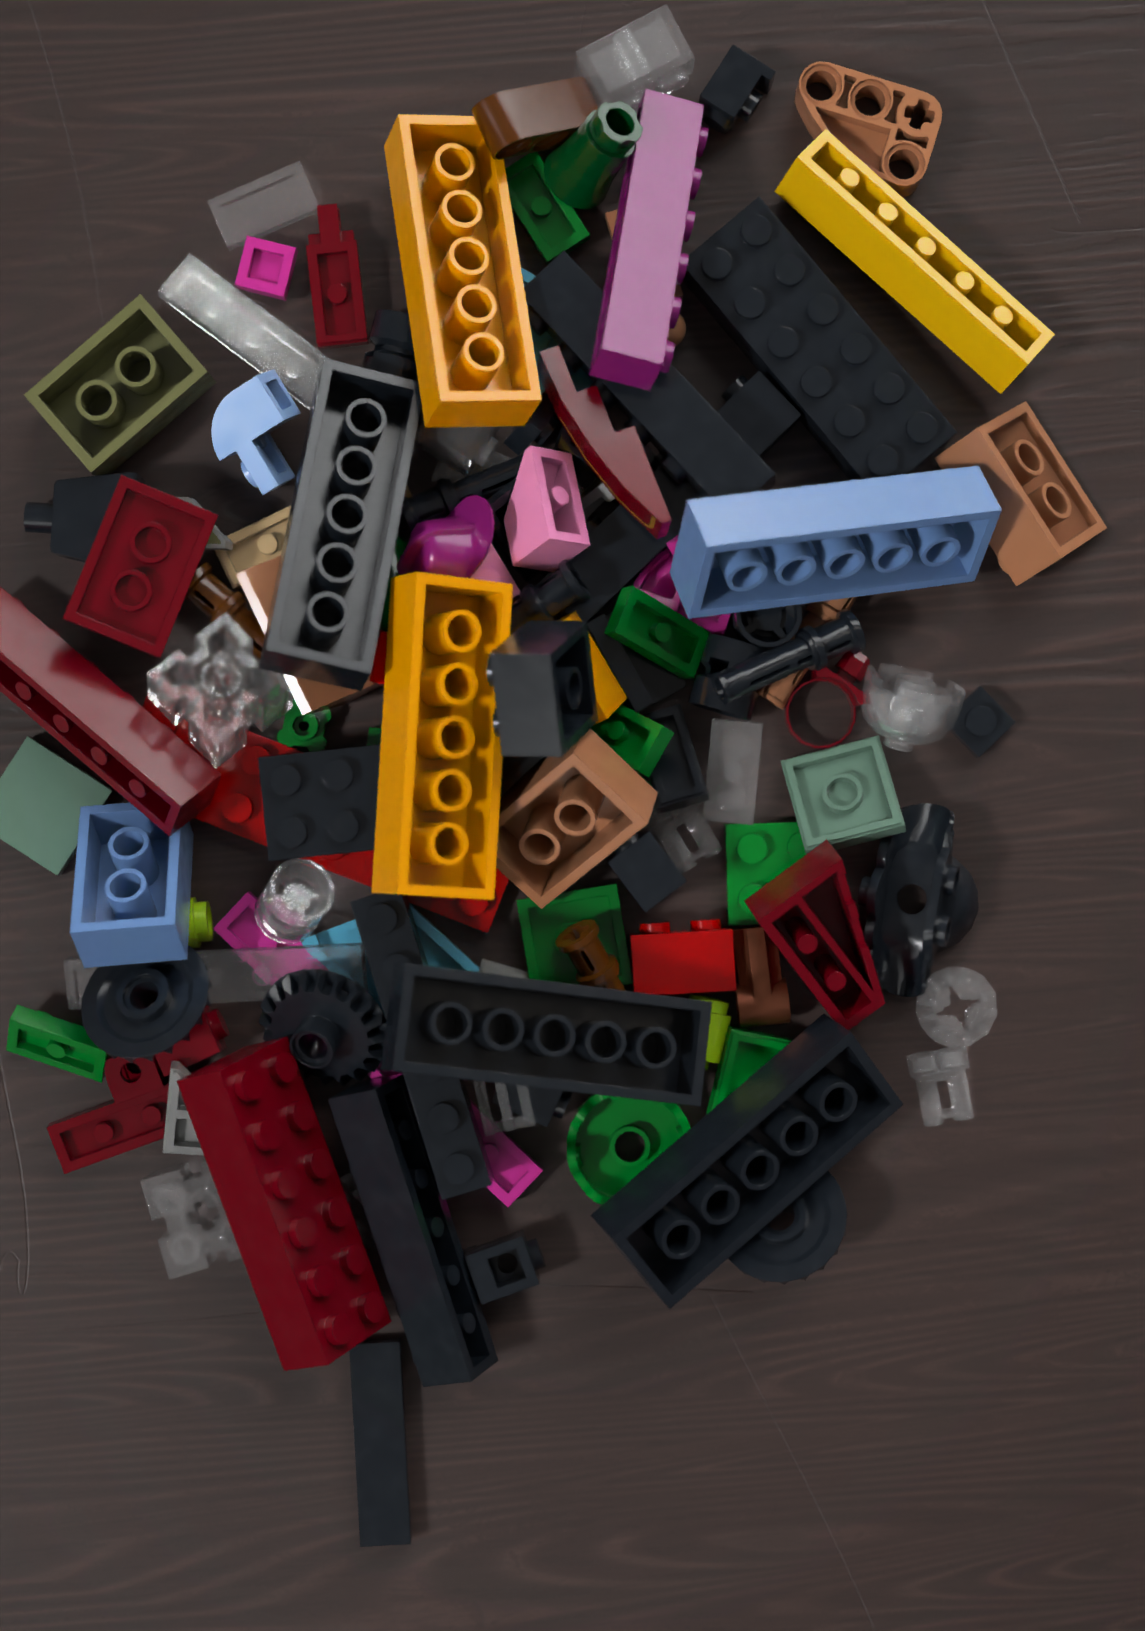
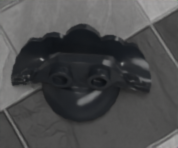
(906, 943)

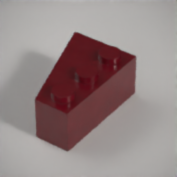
(819, 933)

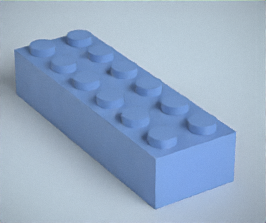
(832, 541)

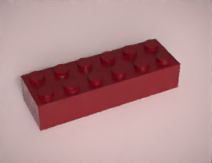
(285, 1204)

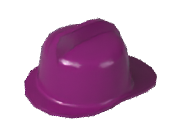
(452, 543)

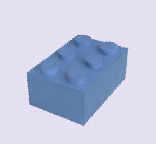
(130, 888)

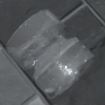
(294, 901)

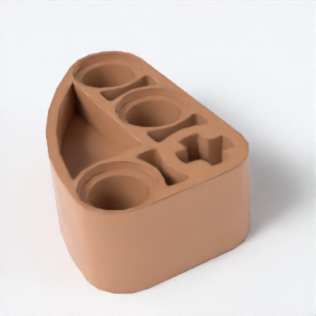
(877, 137)

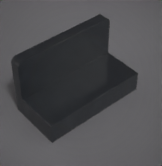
(639, 677)

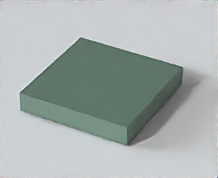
(843, 795)
(43, 804)

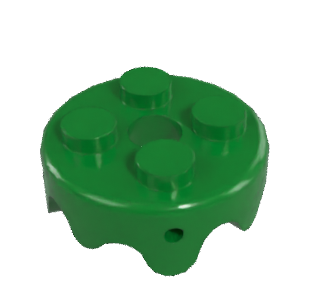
(594, 1134)

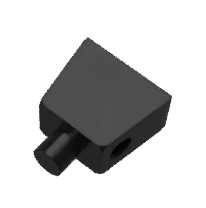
(75, 513)

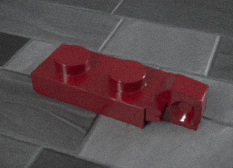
(336, 283)

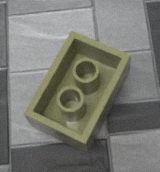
(120, 388)

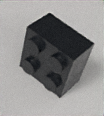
(543, 688)

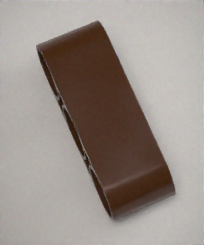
(533, 116)

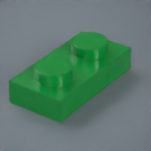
(544, 217)
(657, 632)
(634, 738)
(55, 1043)

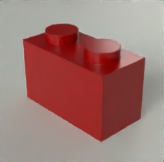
(683, 959)

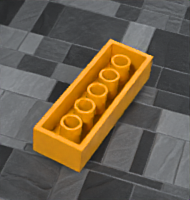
(461, 274)
(439, 739)

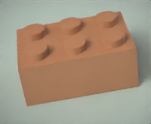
(569, 817)

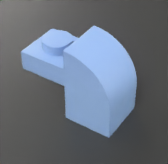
(244, 425)

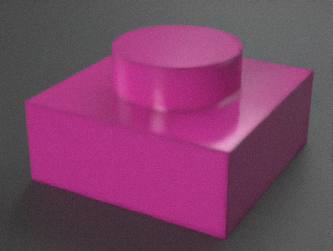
(266, 268)

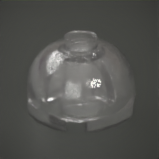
(909, 706)

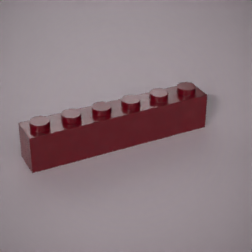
(100, 721)

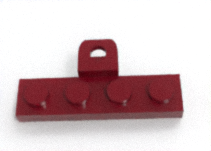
(118, 1125)

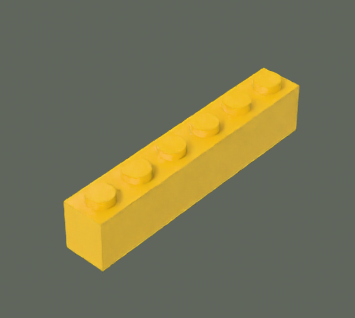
(913, 261)

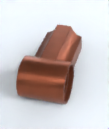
(760, 989)

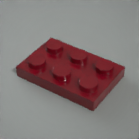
(140, 566)

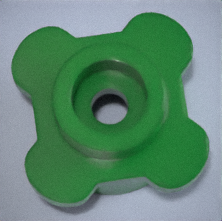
(311, 738)

